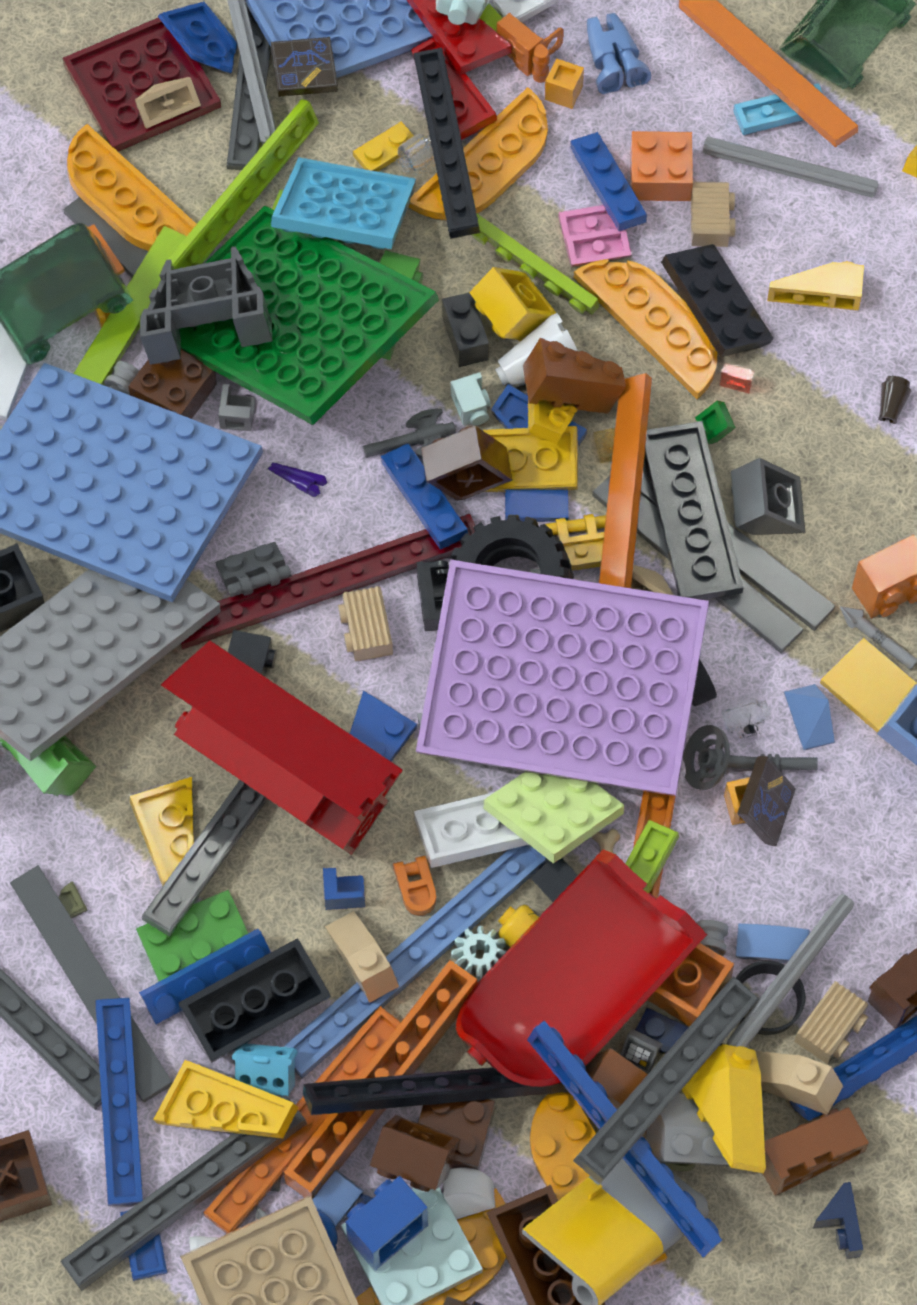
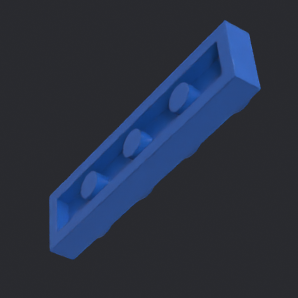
(608, 181)
(425, 499)
(165, 995)

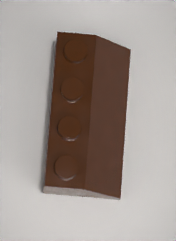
(537, 1274)

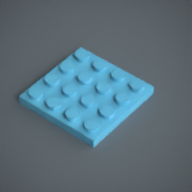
(343, 203)

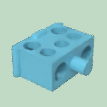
(266, 1067)

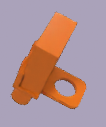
(528, 49)

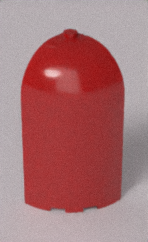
(577, 970)

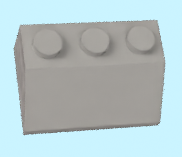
(681, 1136)

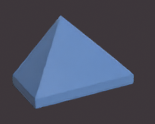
(811, 716)

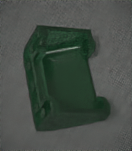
(842, 34)
(57, 288)

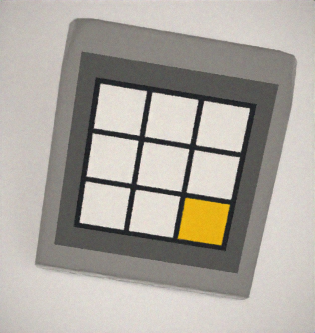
(641, 1050)

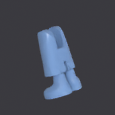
(613, 50)

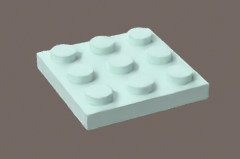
(428, 1263)

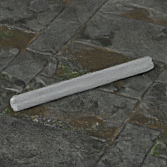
(252, 69)
(790, 167)
(791, 972)

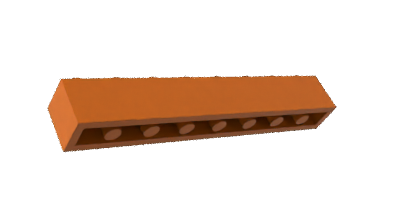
(398, 1056)

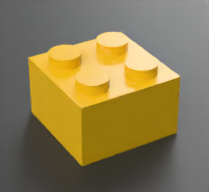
(511, 303)

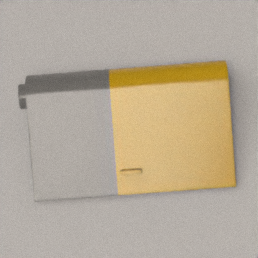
(607, 1232)

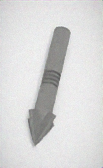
(855, 618)

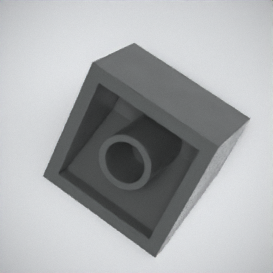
(767, 499)

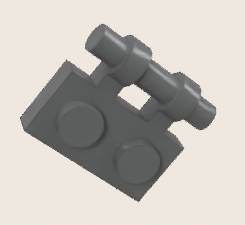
(253, 569)

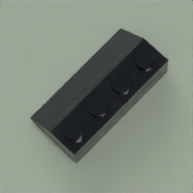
(253, 1000)

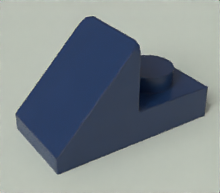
(842, 1212)

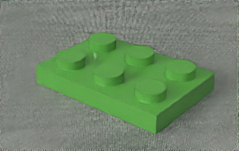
(201, 932)

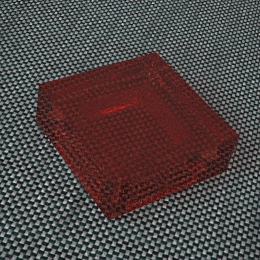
(736, 378)

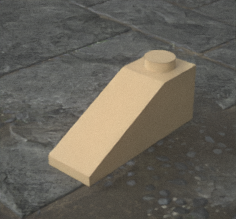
(362, 956)
(799, 1080)

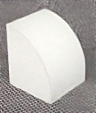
(468, 1192)

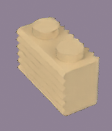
(711, 214)
(367, 624)
(832, 1022)

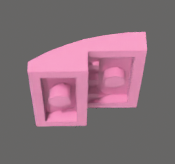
(592, 236)

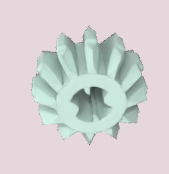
(467, 949)

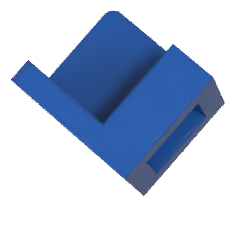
(343, 891)

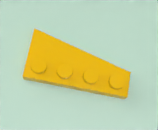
(220, 1103)

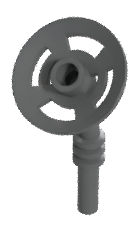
(717, 760)

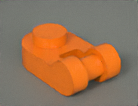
(418, 895)

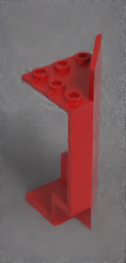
(281, 746)

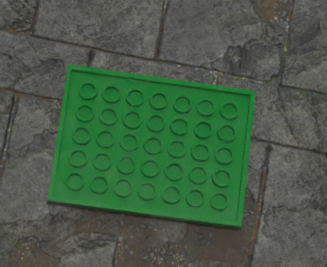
(327, 312)

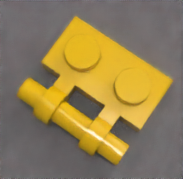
(582, 550)

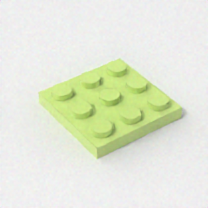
(553, 811)

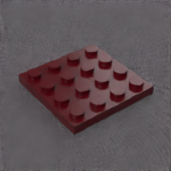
(124, 68)

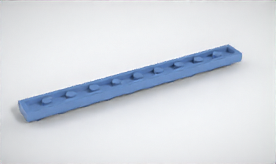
(417, 954)

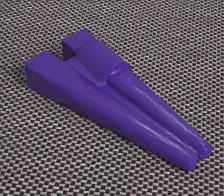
(300, 478)

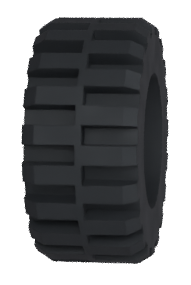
(515, 539)

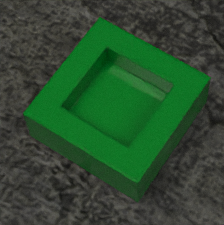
(716, 421)

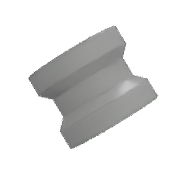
(122, 377)
(715, 935)

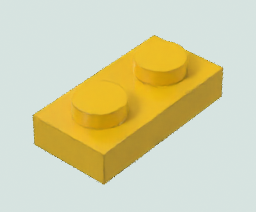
(383, 148)

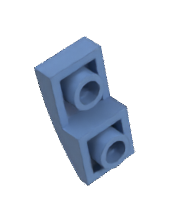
(769, 942)
(337, 1197)

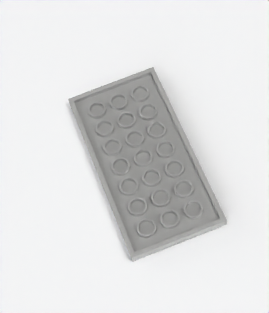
(84, 652)

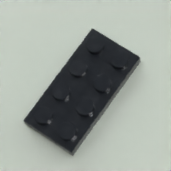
(717, 300)

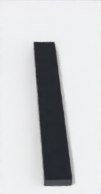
(446, 143)
(416, 1090)

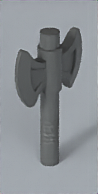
(426, 433)

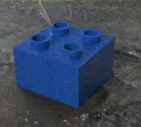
(386, 1222)

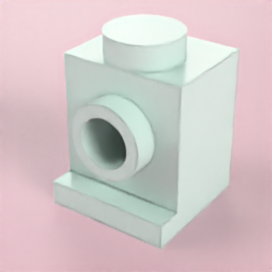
(470, 399)

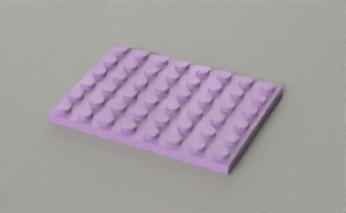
(563, 677)

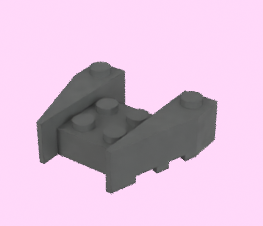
(199, 297)

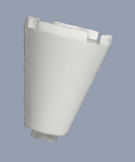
(512, 362)

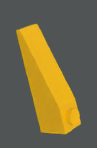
(731, 1102)

